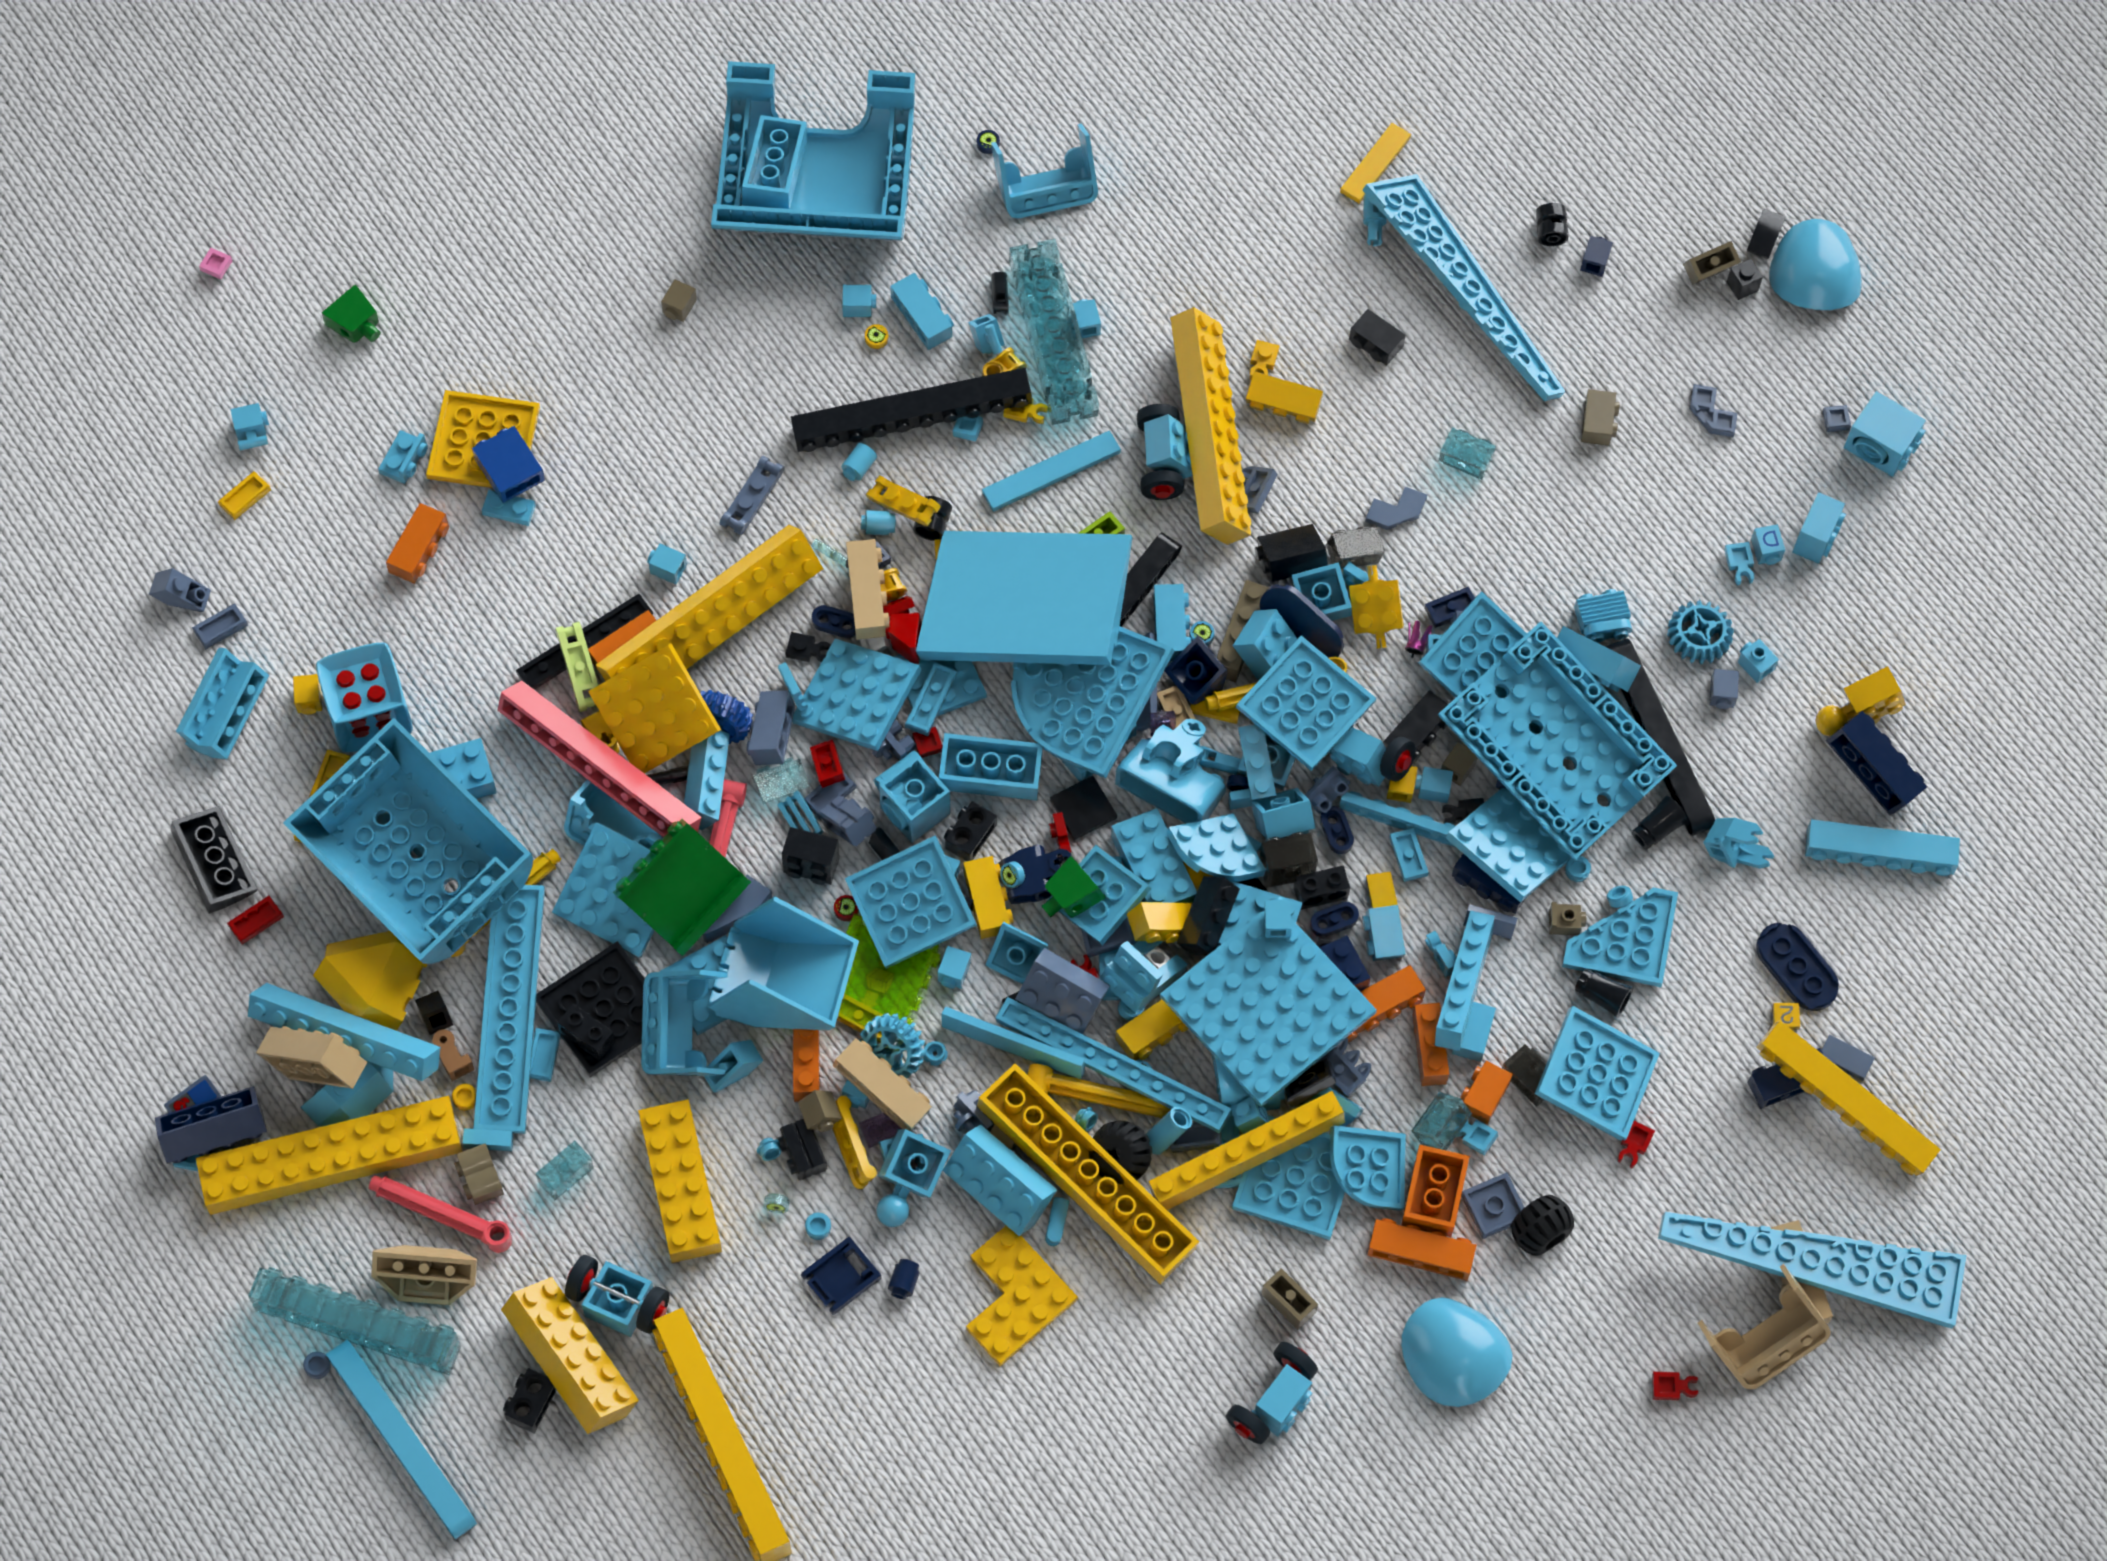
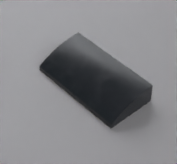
(213, 859)

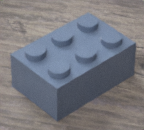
(1062, 991)

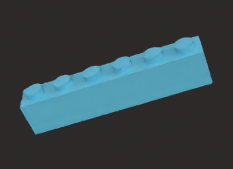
(1882, 847)
(1464, 981)

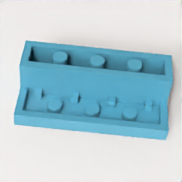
(221, 705)

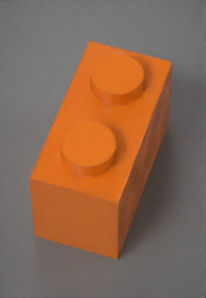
(1487, 1090)

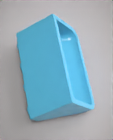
(1185, 798)

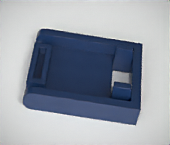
(837, 1279)

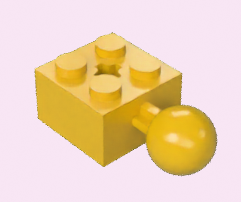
(1873, 695)

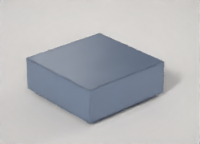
(1836, 418)

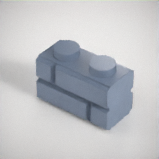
(848, 820)

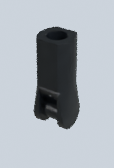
(999, 292)

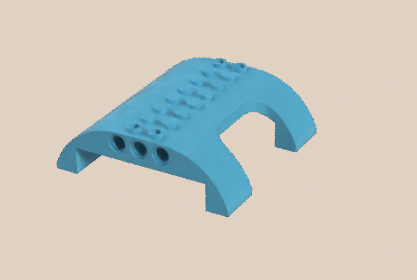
(848, 178)

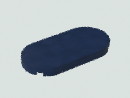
(1304, 618)
(1797, 966)

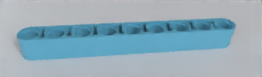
(401, 1439)

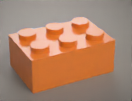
(1435, 1190)

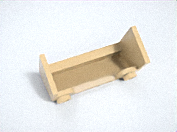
(1775, 1341)

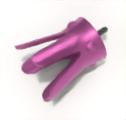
(1415, 645)

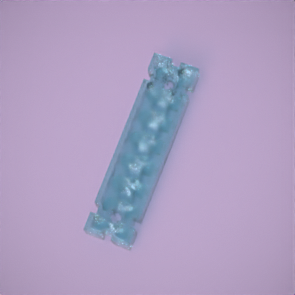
(1053, 331)
(355, 1320)

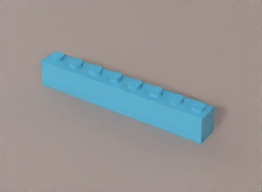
(372, 1040)

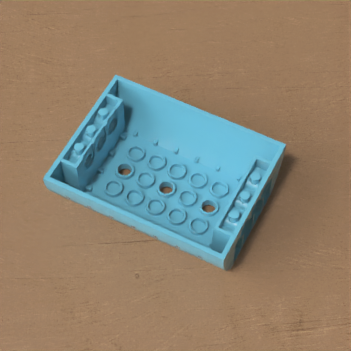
(425, 811)

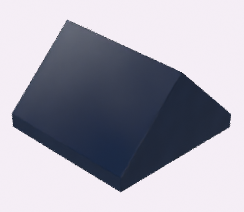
(1197, 672)

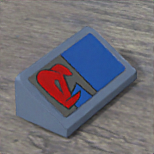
(196, 1093)

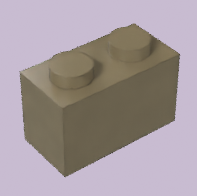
(1711, 263)
(1599, 417)
(1289, 1299)

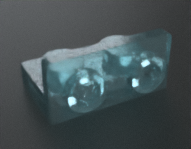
(780, 780)

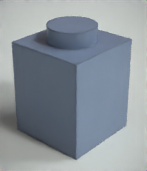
(1724, 688)

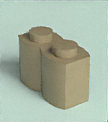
(479, 1174)

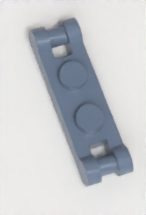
(752, 495)

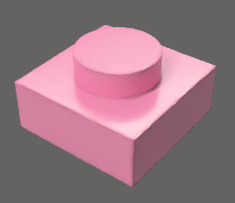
(215, 263)

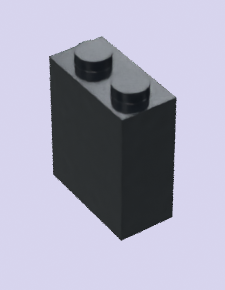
(1291, 552)

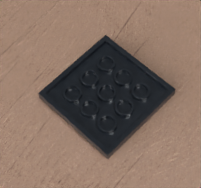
(609, 991)

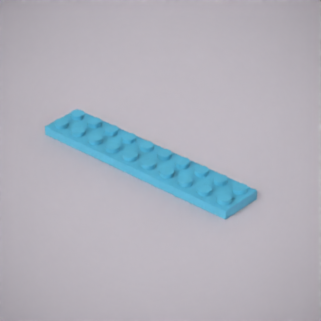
(509, 1013)

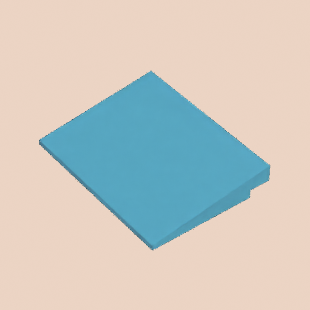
(1025, 597)

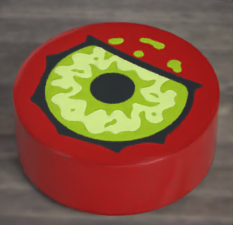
(845, 908)

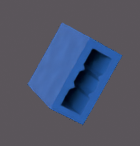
(508, 464)

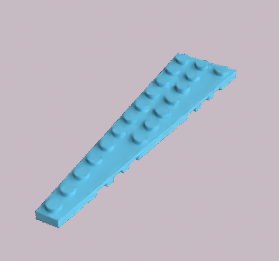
(1431, 235)
(1883, 1275)

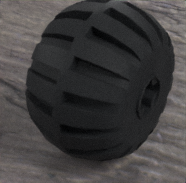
(1131, 1145)
(1542, 1225)

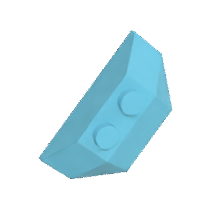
(341, 1104)

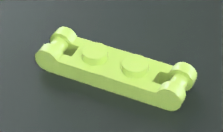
(577, 664)

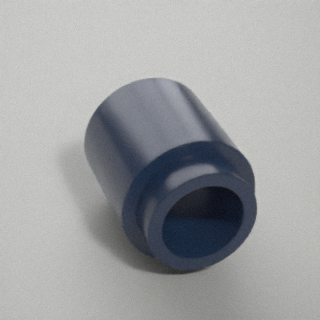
(904, 1279)

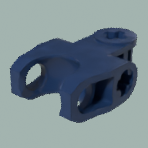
(1037, 869)

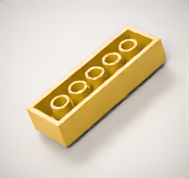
(680, 1181)
(569, 1355)

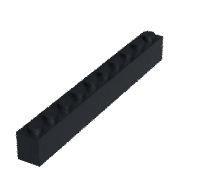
(911, 410)

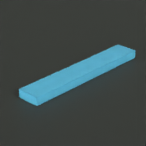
(1051, 471)
(1013, 1043)

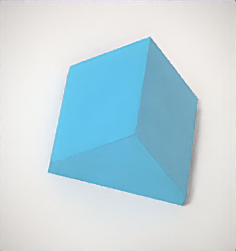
(1014, 952)

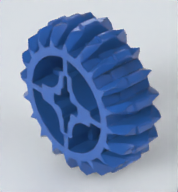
(729, 714)

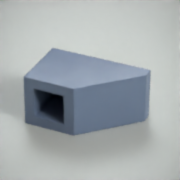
(179, 590)

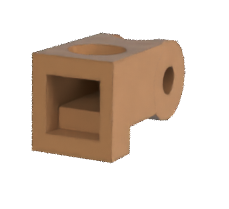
(454, 1064)

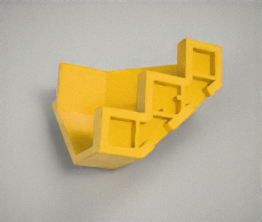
(371, 977)

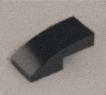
(1766, 233)

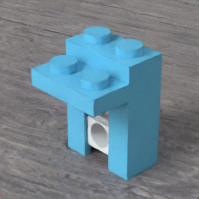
(1141, 973)

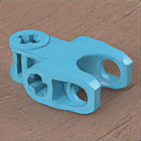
(1178, 746)

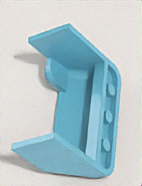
(1051, 189)
(669, 1022)

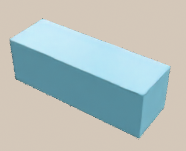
(494, 1139)

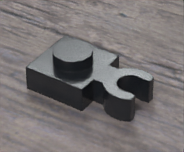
(803, 647)
(1464, 809)

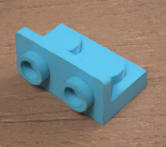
(403, 456)

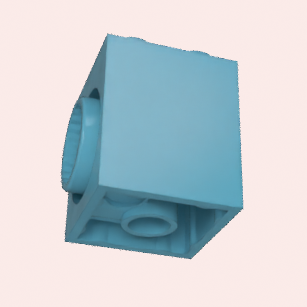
(1885, 434)
(914, 799)

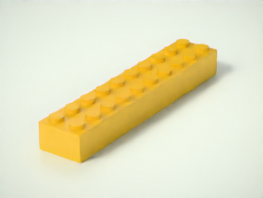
(1210, 426)
(723, 603)
(1062, 1152)
(328, 1155)
(723, 1439)

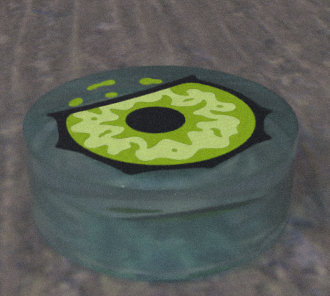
(776, 1203)

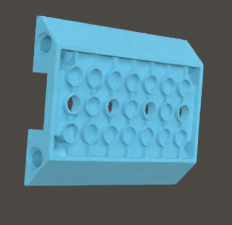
(1575, 724)

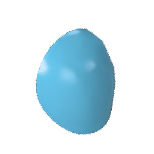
(1816, 267)
(1454, 1352)

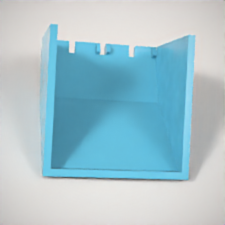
(783, 970)

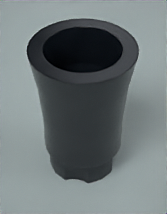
(1660, 823)
(1604, 991)

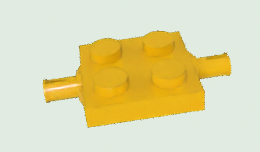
(1376, 606)

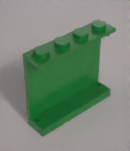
(681, 886)

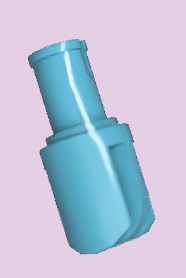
(1374, 221)

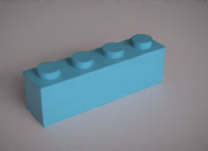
(706, 777)

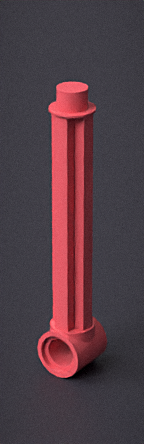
(732, 799)
(442, 1212)

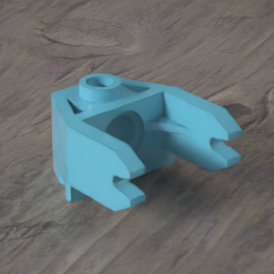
(1734, 842)

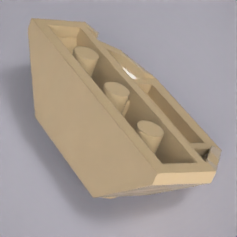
(424, 1273)

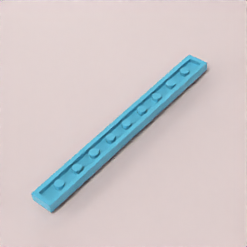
(1114, 1064)

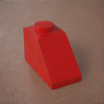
(904, 634)

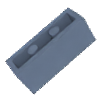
(771, 727)

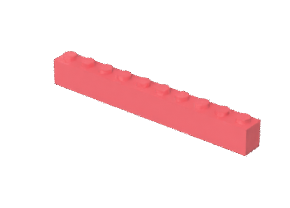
(594, 759)

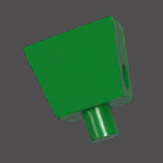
(352, 316)
(1071, 890)

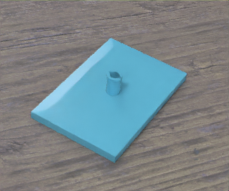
(1472, 647)

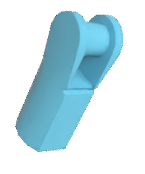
(1222, 761)
(1056, 1221)

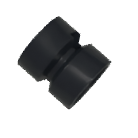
(1552, 224)
(938, 524)

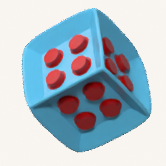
(362, 693)

